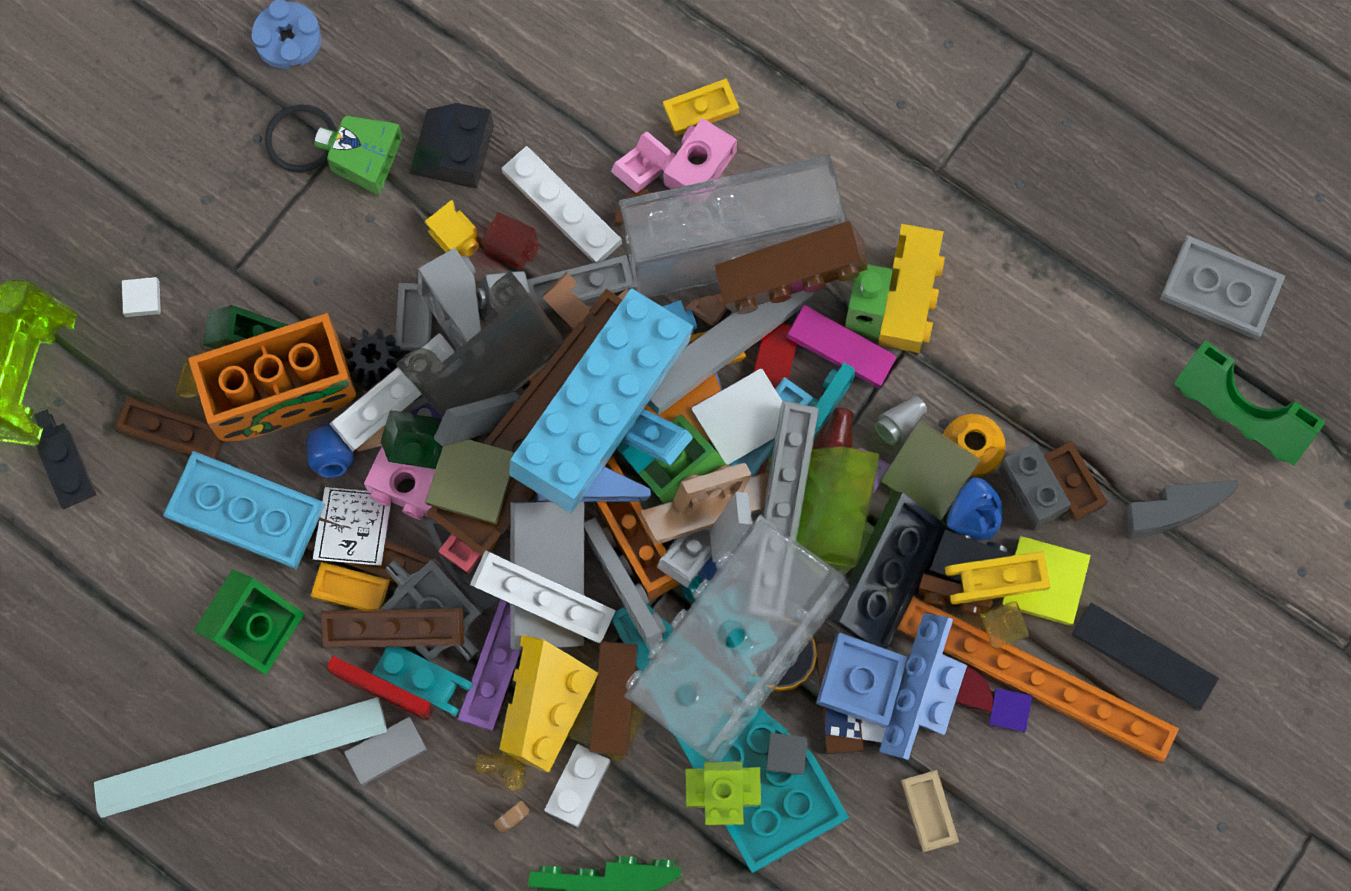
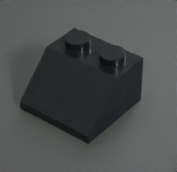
(453, 144)

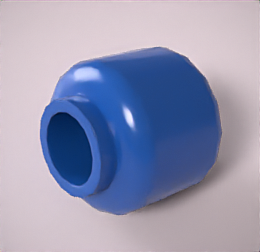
(328, 452)

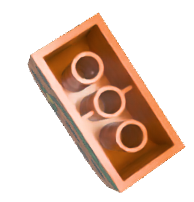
(273, 380)

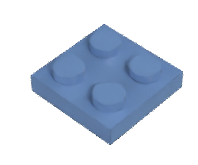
(861, 680)

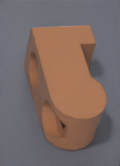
(565, 302)

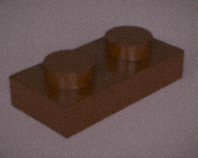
(1075, 481)
(938, 592)

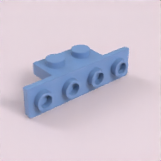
(926, 689)

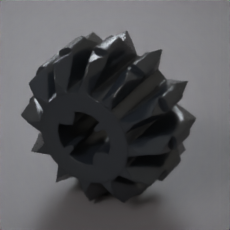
(365, 348)

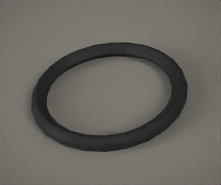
(269, 131)

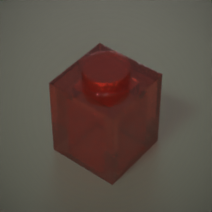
(511, 241)

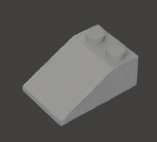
(450, 293)

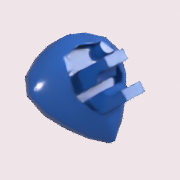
(976, 511)

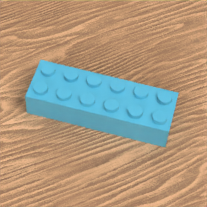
(600, 400)

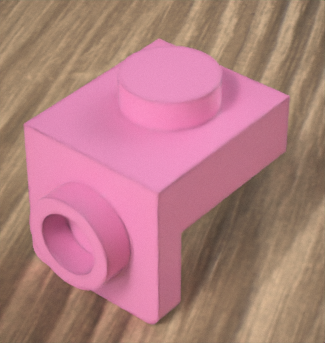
(642, 163)

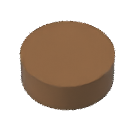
(511, 817)

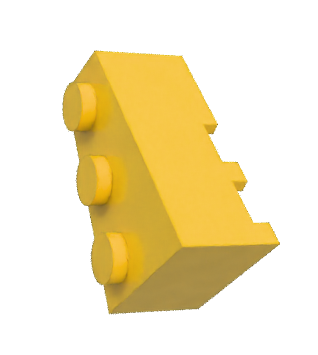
(912, 289)
(544, 703)

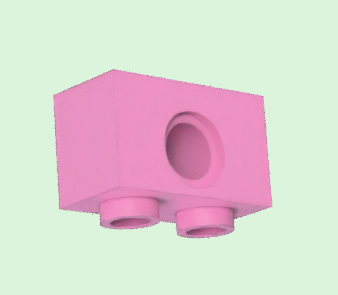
(703, 141)
(384, 481)

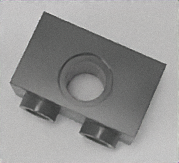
(1034, 486)

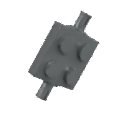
(433, 589)

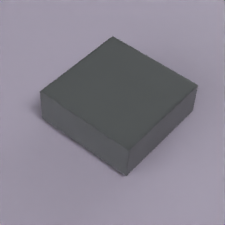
(787, 754)

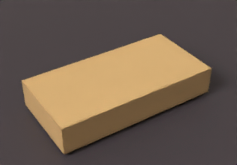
(929, 811)

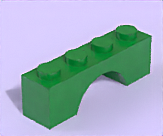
(1282, 430)

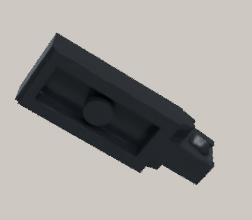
(63, 462)

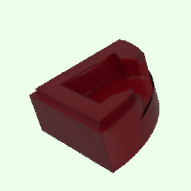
(975, 692)

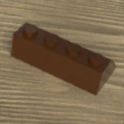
(792, 268)

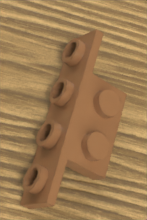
(702, 501)

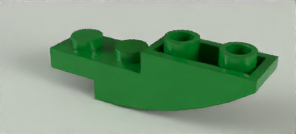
(619, 876)

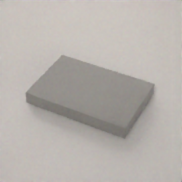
(1222, 287)

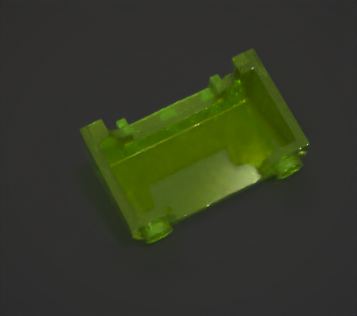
(26, 320)

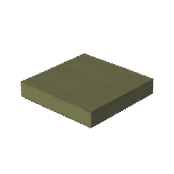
(931, 469)
(471, 480)

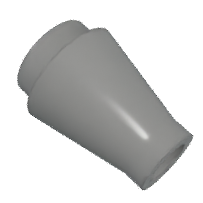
(898, 422)

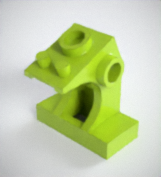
(723, 791)

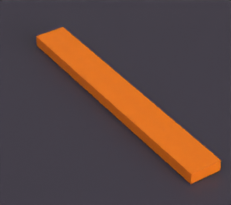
(1048, 685)

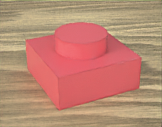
(459, 554)

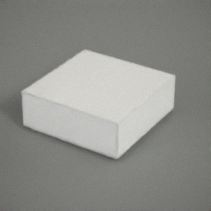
(141, 297)

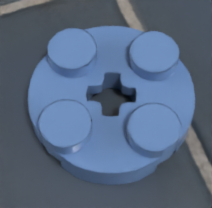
(283, 16)

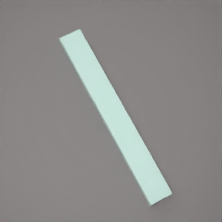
(239, 757)

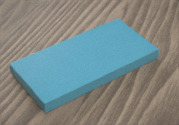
(244, 510)

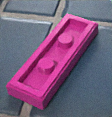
(841, 345)

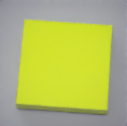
(1066, 578)

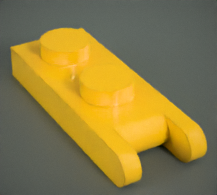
(1000, 577)

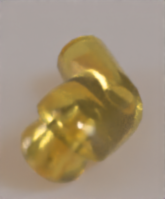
(505, 765)

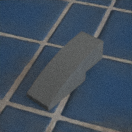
(1176, 507)

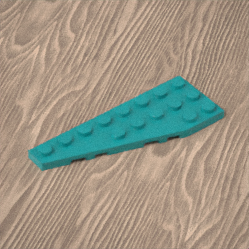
(792, 806)

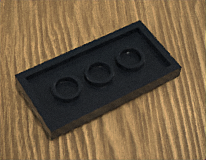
(888, 571)

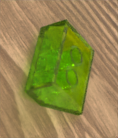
(837, 503)

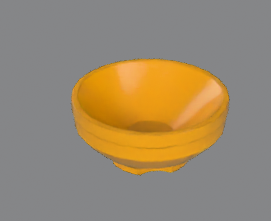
(994, 450)

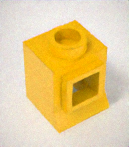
(453, 230)

